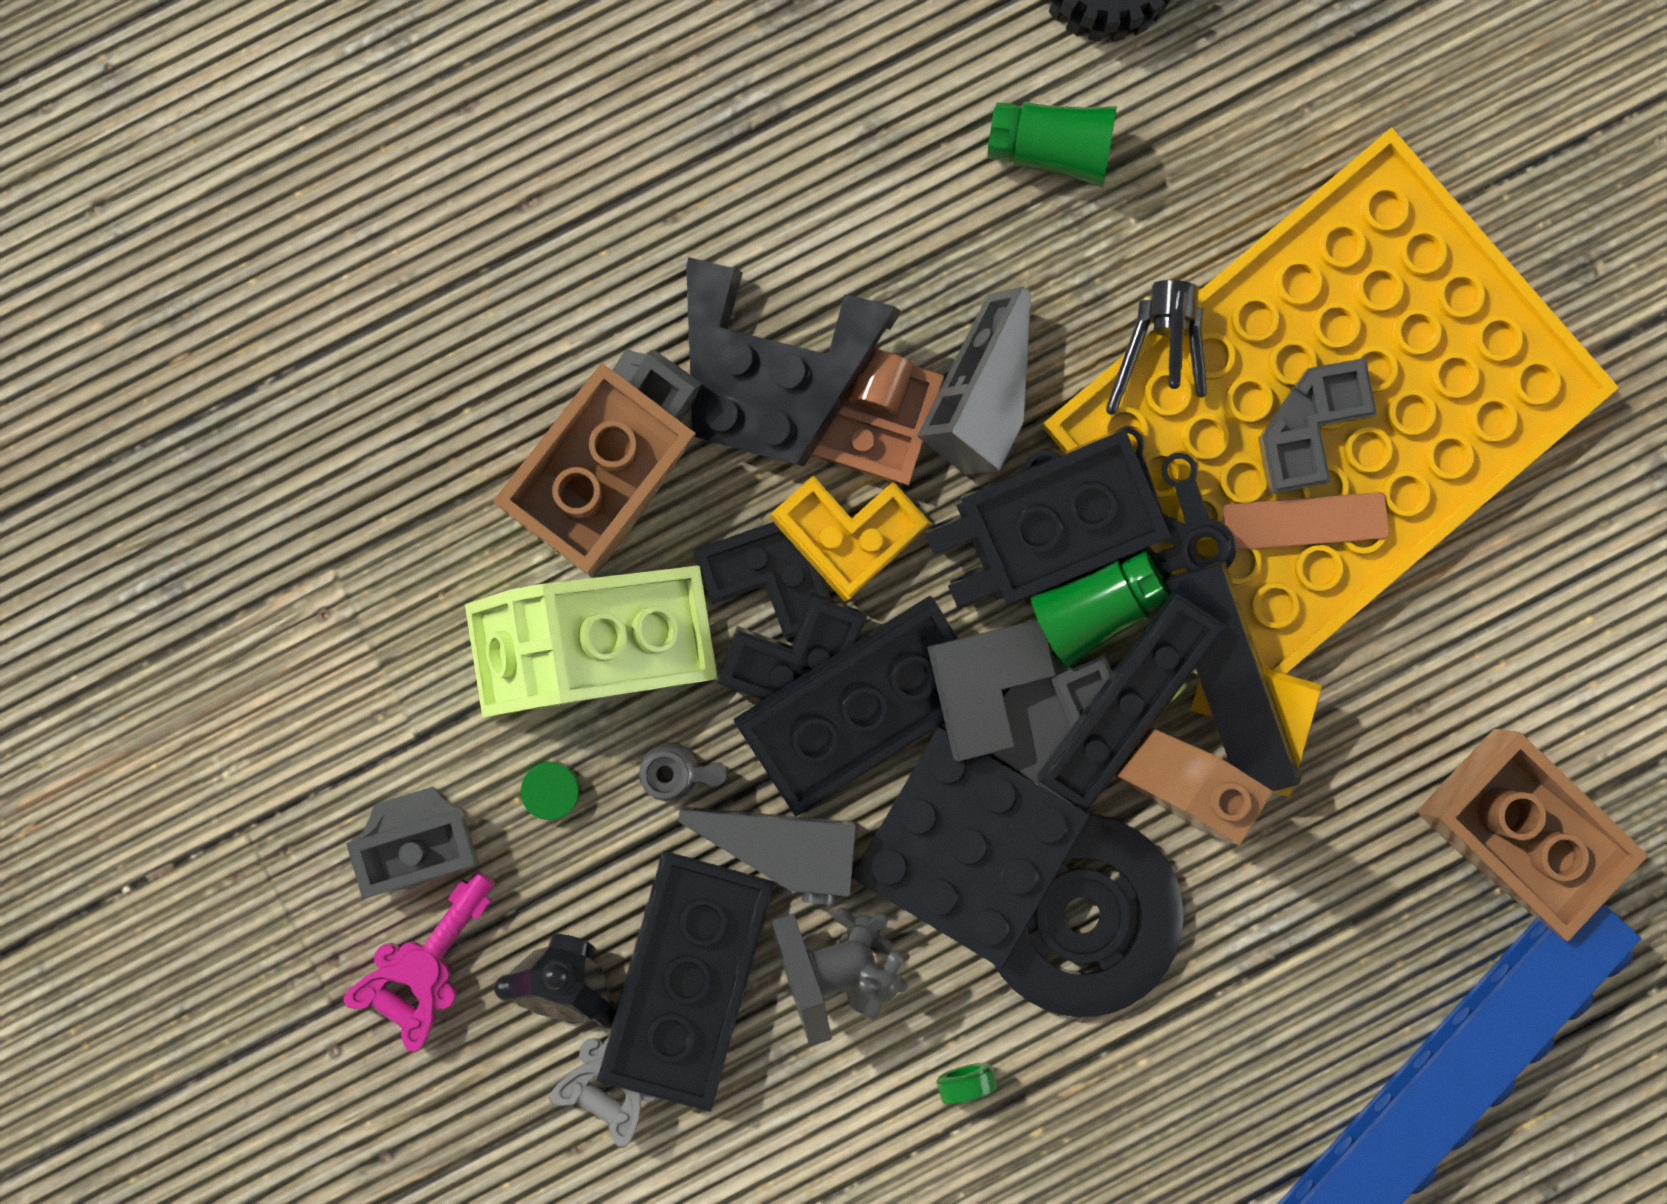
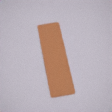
(1307, 520)

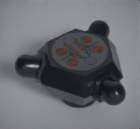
(560, 983)

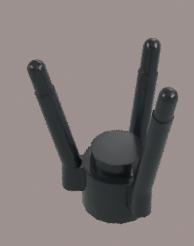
(1174, 315)

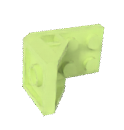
(590, 639)

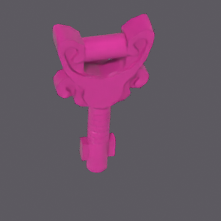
(421, 968)

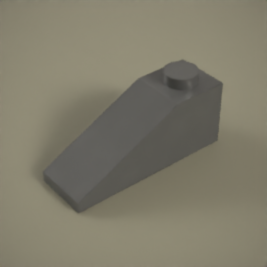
(985, 389)
(791, 850)

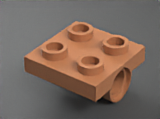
(882, 419)

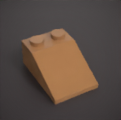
(595, 470)
(1532, 832)

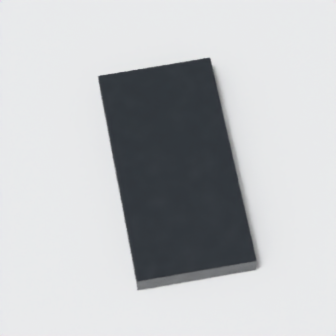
(850, 709)
(685, 981)

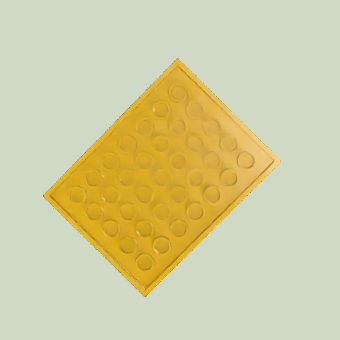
(1459, 363)

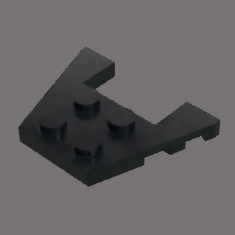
(765, 391)

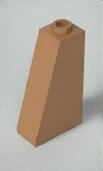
(1195, 785)

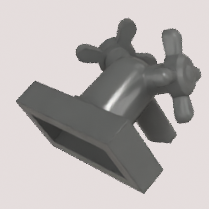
(837, 969)

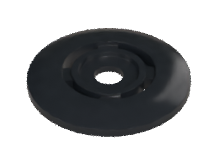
(1131, 941)

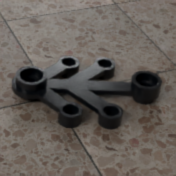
(1183, 535)

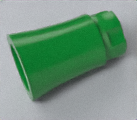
(1054, 138)
(1099, 606)

